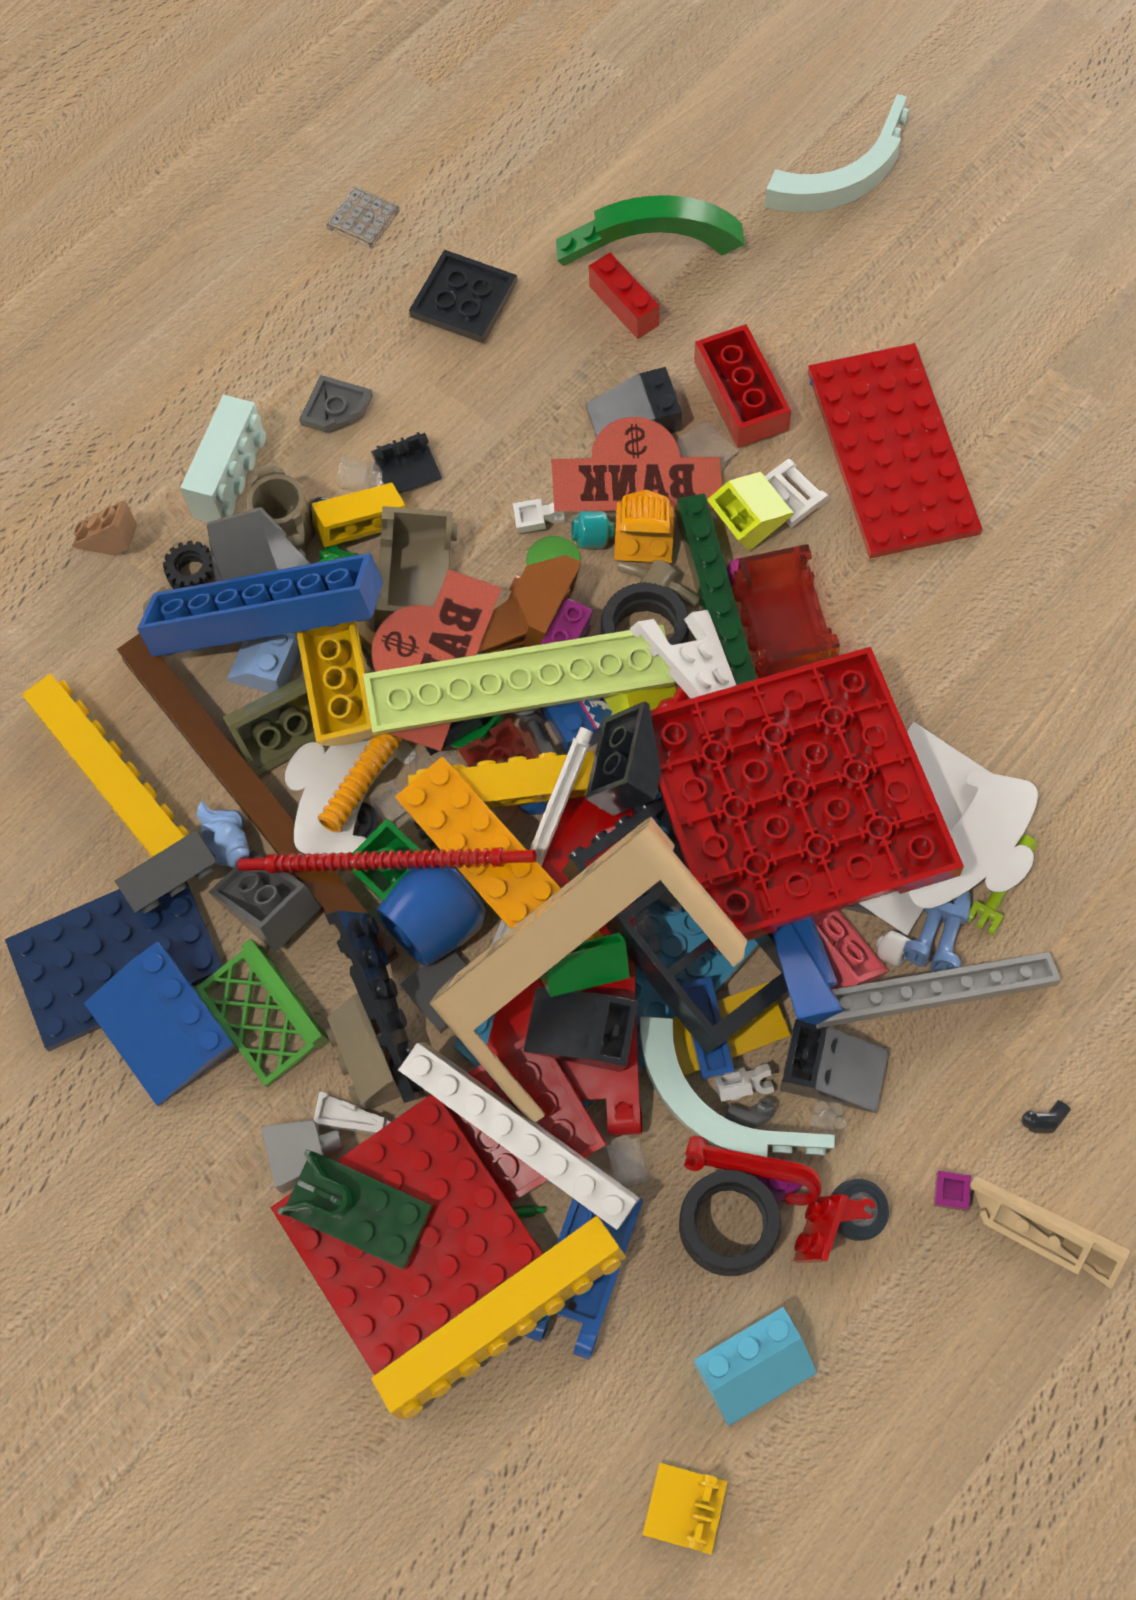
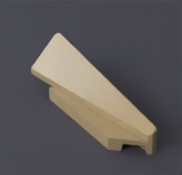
(1049, 1233)

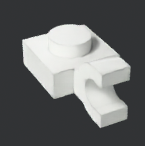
(532, 515)
(742, 1082)

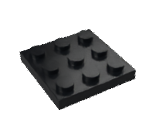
(463, 296)

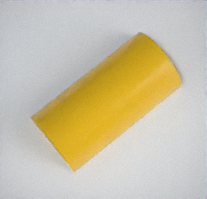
(335, 684)

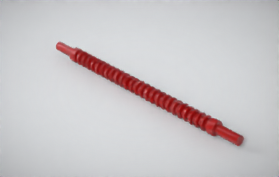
(496, 857)

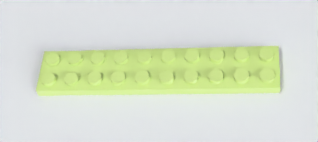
(512, 681)

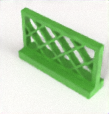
(286, 999)

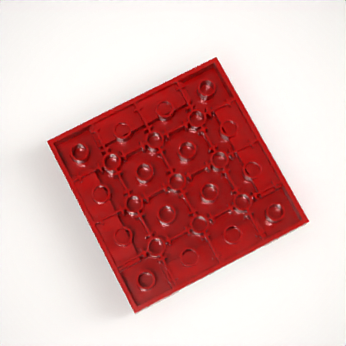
(800, 794)

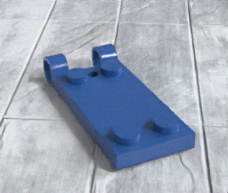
(593, 1303)

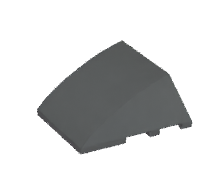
(250, 545)

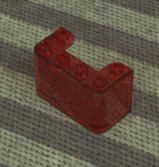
(782, 611)

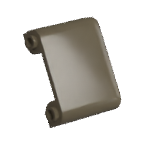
(412, 558)

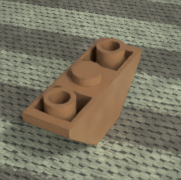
(106, 531)

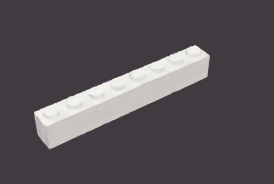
(519, 1135)

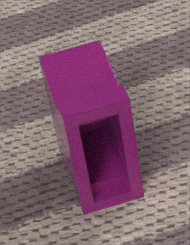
(570, 623)

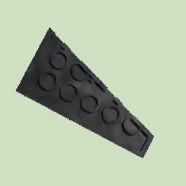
(376, 991)

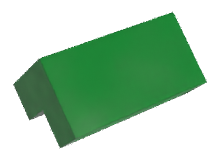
(589, 965)

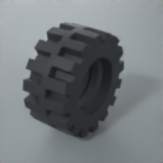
(183, 555)

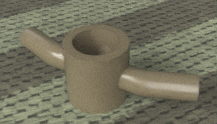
(661, 574)

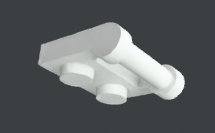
(793, 498)

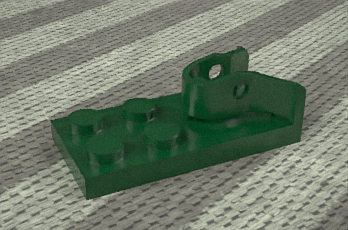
(357, 1209)

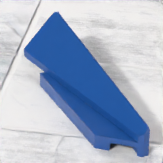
(807, 971)

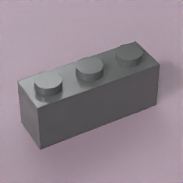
(166, 872)

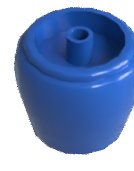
(432, 912)

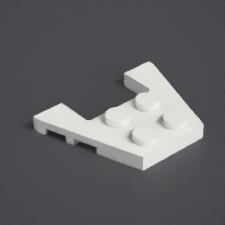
(695, 665)

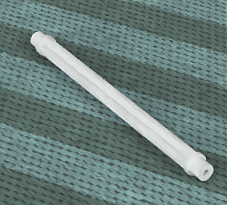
(557, 803)

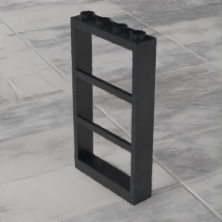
(660, 977)

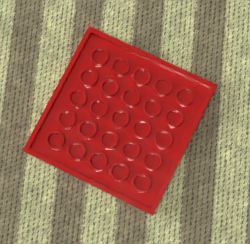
(461, 1255)

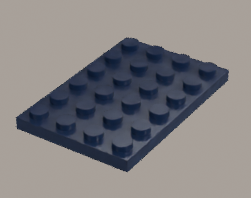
(84, 948)

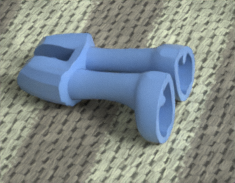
(953, 915)

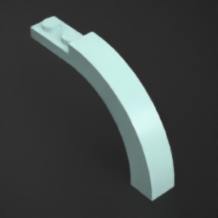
(836, 188)
(696, 1116)

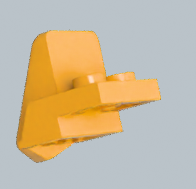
(644, 528)

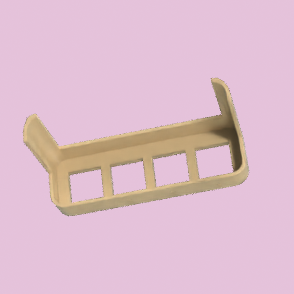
(563, 925)

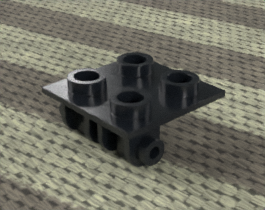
(407, 463)

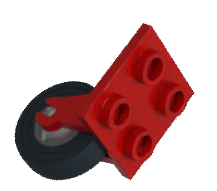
(854, 1210)

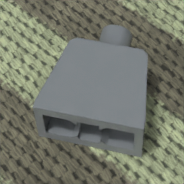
(287, 1146)

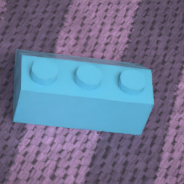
(755, 1366)

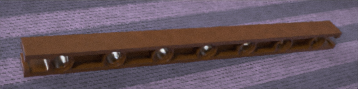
(236, 776)

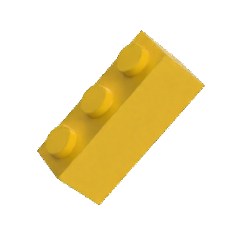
(353, 514)

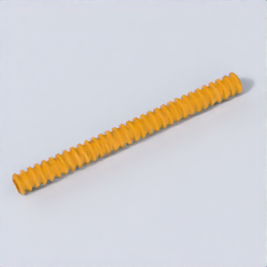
(358, 781)

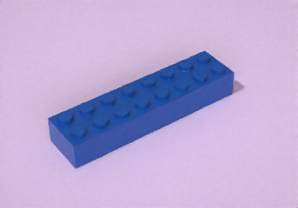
(261, 605)

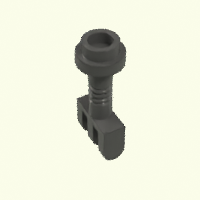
(531, 723)

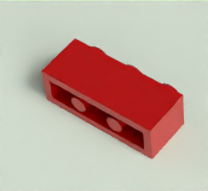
(624, 295)

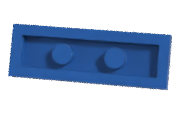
(719, 1060)

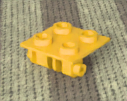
(685, 1508)

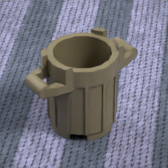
(283, 501)

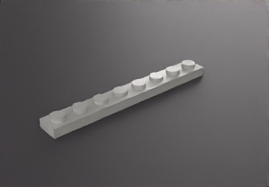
(944, 988)

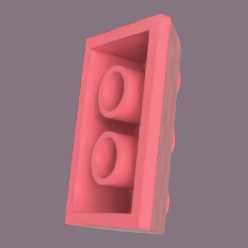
(847, 951)

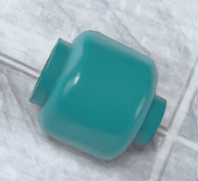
(592, 529)

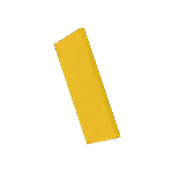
(759, 1032)

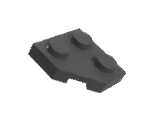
(334, 404)

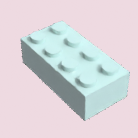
(223, 459)

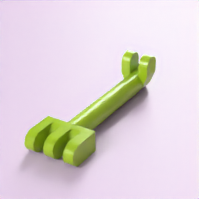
(988, 910)

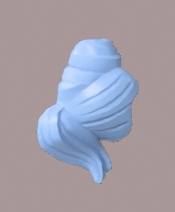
(223, 834)

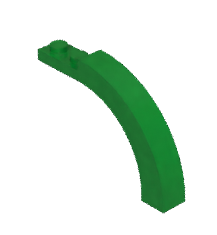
(653, 215)

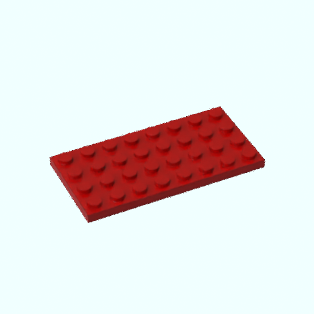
(893, 451)

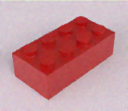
(742, 386)

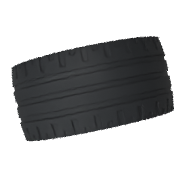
(650, 598)
(744, 1184)

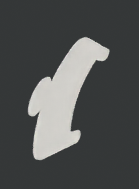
(320, 776)
(988, 839)

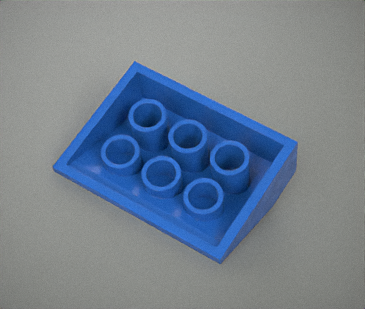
(159, 1023)

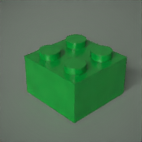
(384, 838)

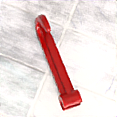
(700, 1153)

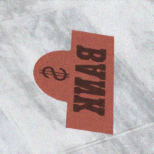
(631, 458)
(436, 634)

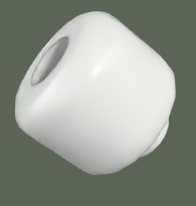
(891, 948)

